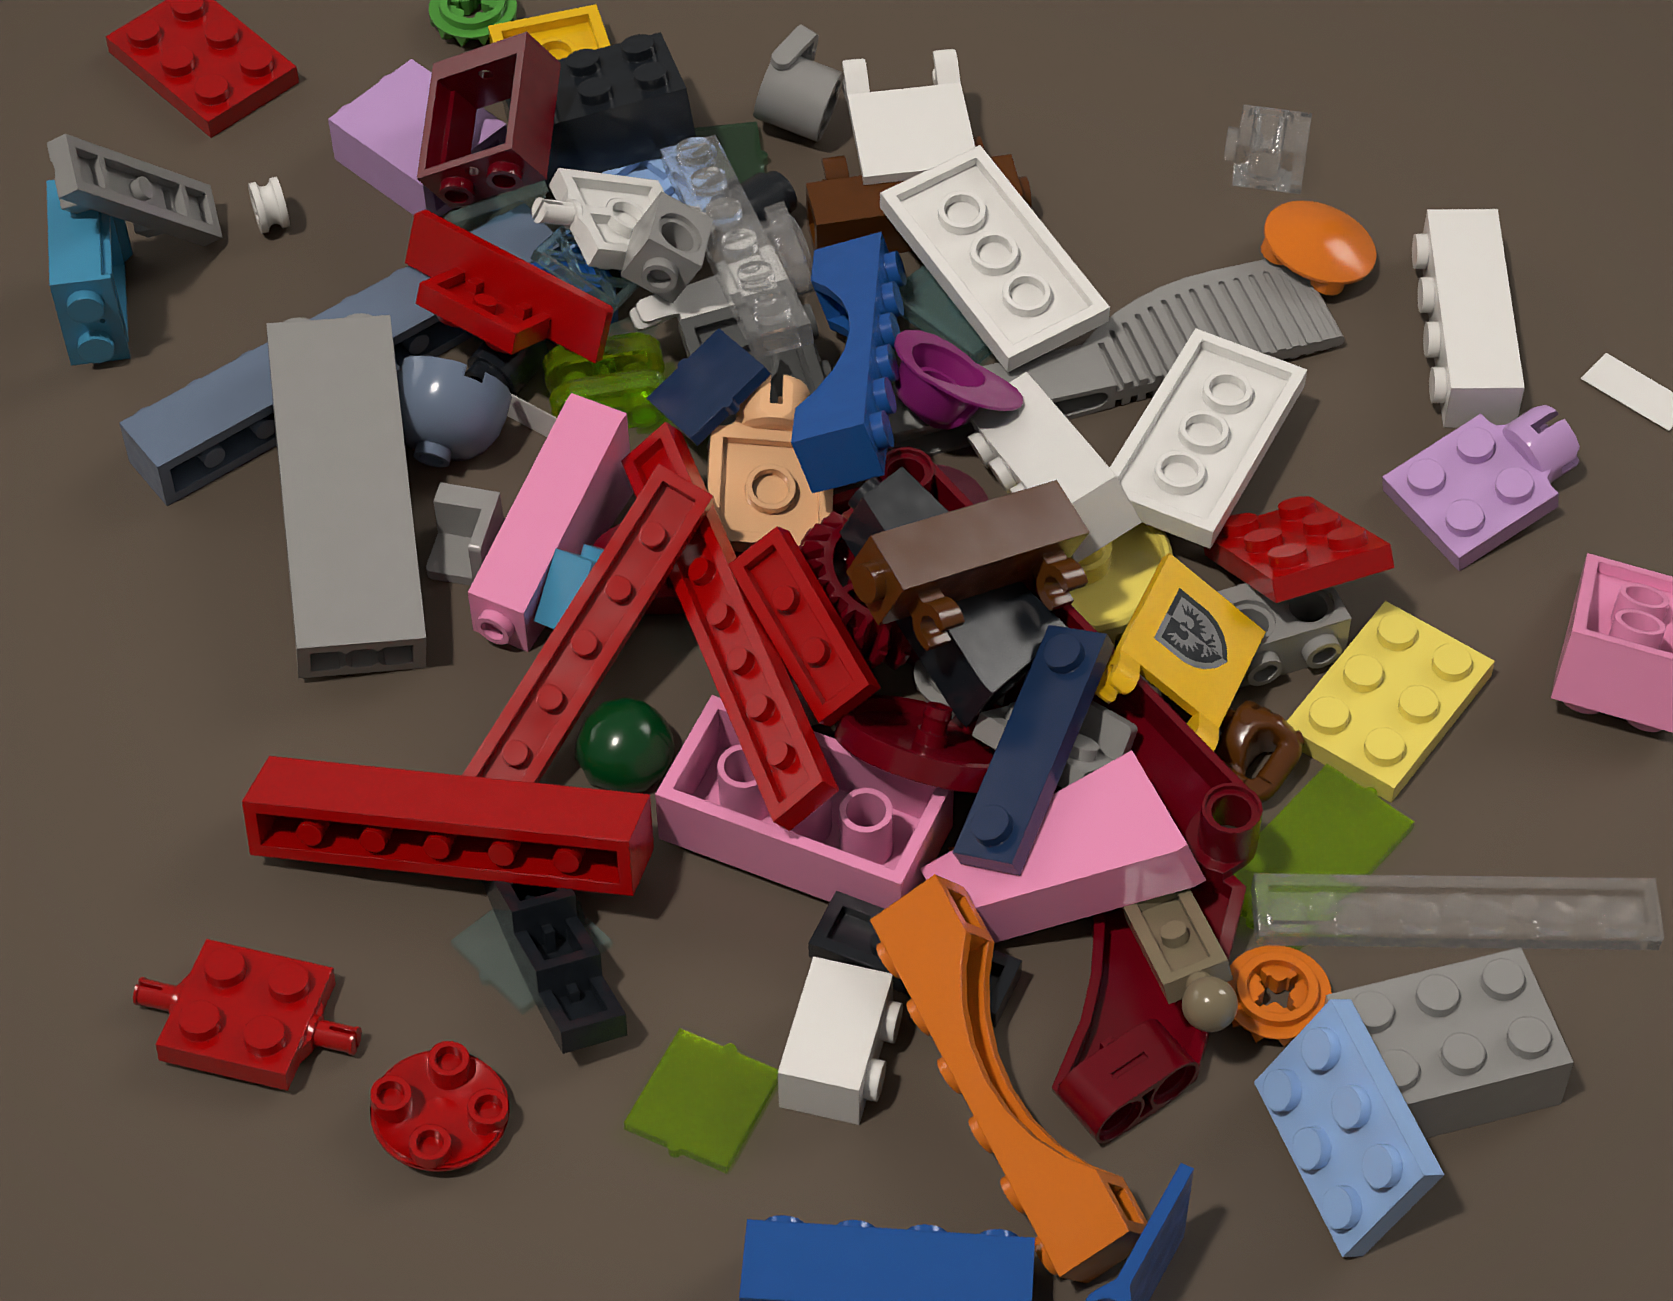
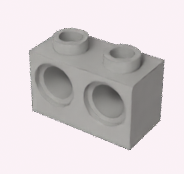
(1298, 631)

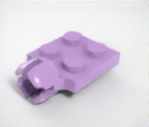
(1484, 482)

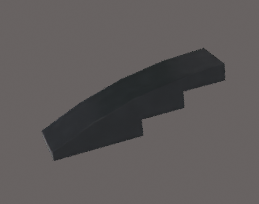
(558, 963)

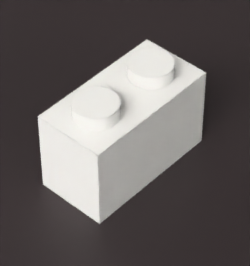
(838, 1040)

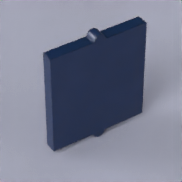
(708, 386)

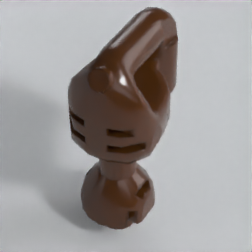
(1246, 736)

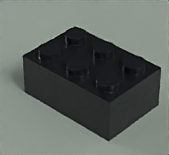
(617, 106)

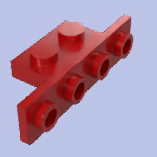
(501, 294)

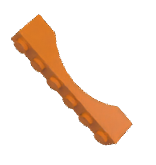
(944, 958)

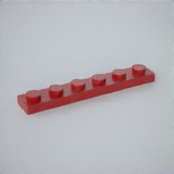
(593, 630)

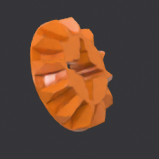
(1279, 970)

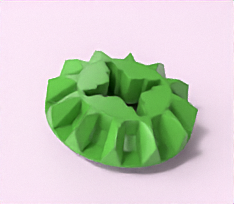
(451, 22)

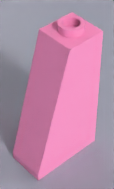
(563, 504)
(1095, 851)

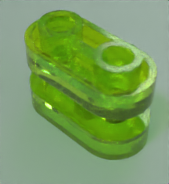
(622, 380)

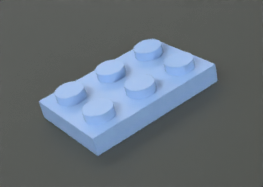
(1348, 1128)

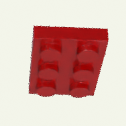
(202, 61)
(1298, 549)

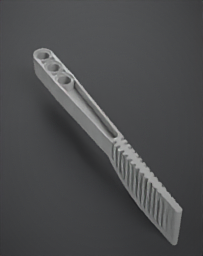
(1132, 353)

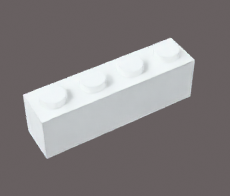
(1469, 316)
(1043, 446)

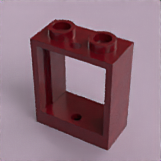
(458, 87)

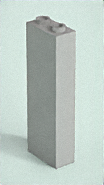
(345, 496)

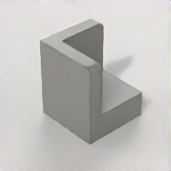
(466, 530)

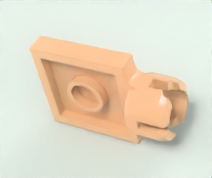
(758, 473)

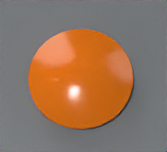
(1318, 244)

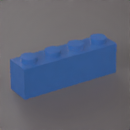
(869, 1263)

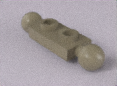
(1185, 958)

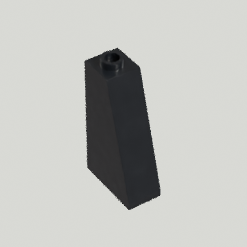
(999, 628)

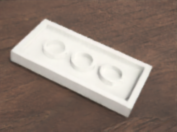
(994, 258)
(1205, 435)

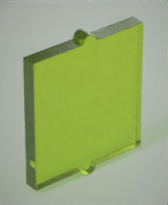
(702, 1100)

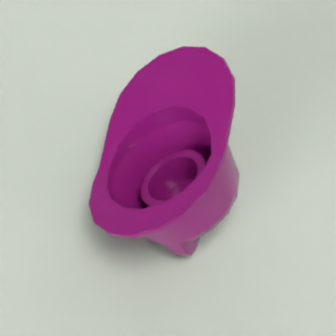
(945, 383)

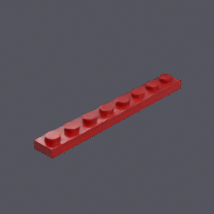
(739, 652)

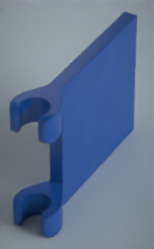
(1155, 1245)

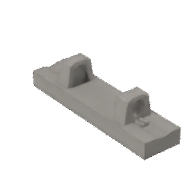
(132, 191)

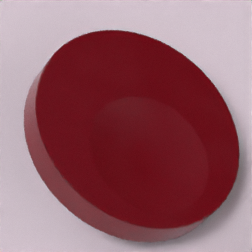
(915, 742)

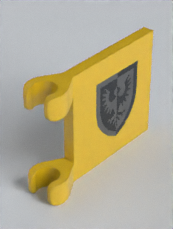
(1186, 646)

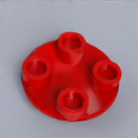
(439, 1109)

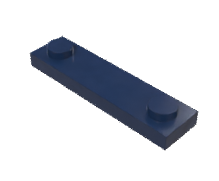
(1033, 749)

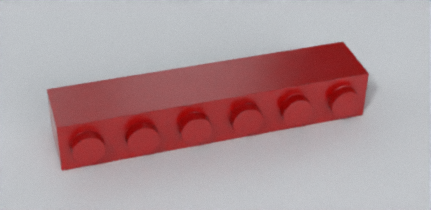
(449, 825)

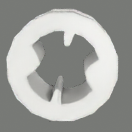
(269, 205)

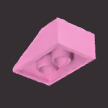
(1619, 645)

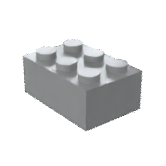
(1467, 1041)

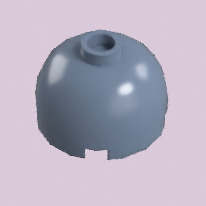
(449, 413)

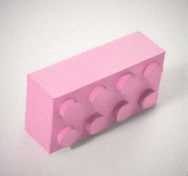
(857, 843)

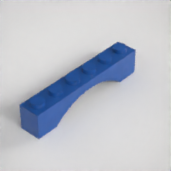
(845, 422)

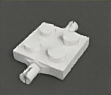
(597, 211)

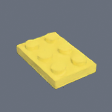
(1389, 700)

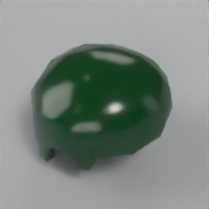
(624, 746)

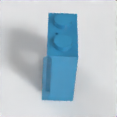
(89, 281)

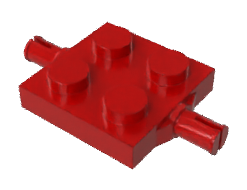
(246, 1014)

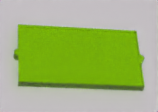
(1326, 830)

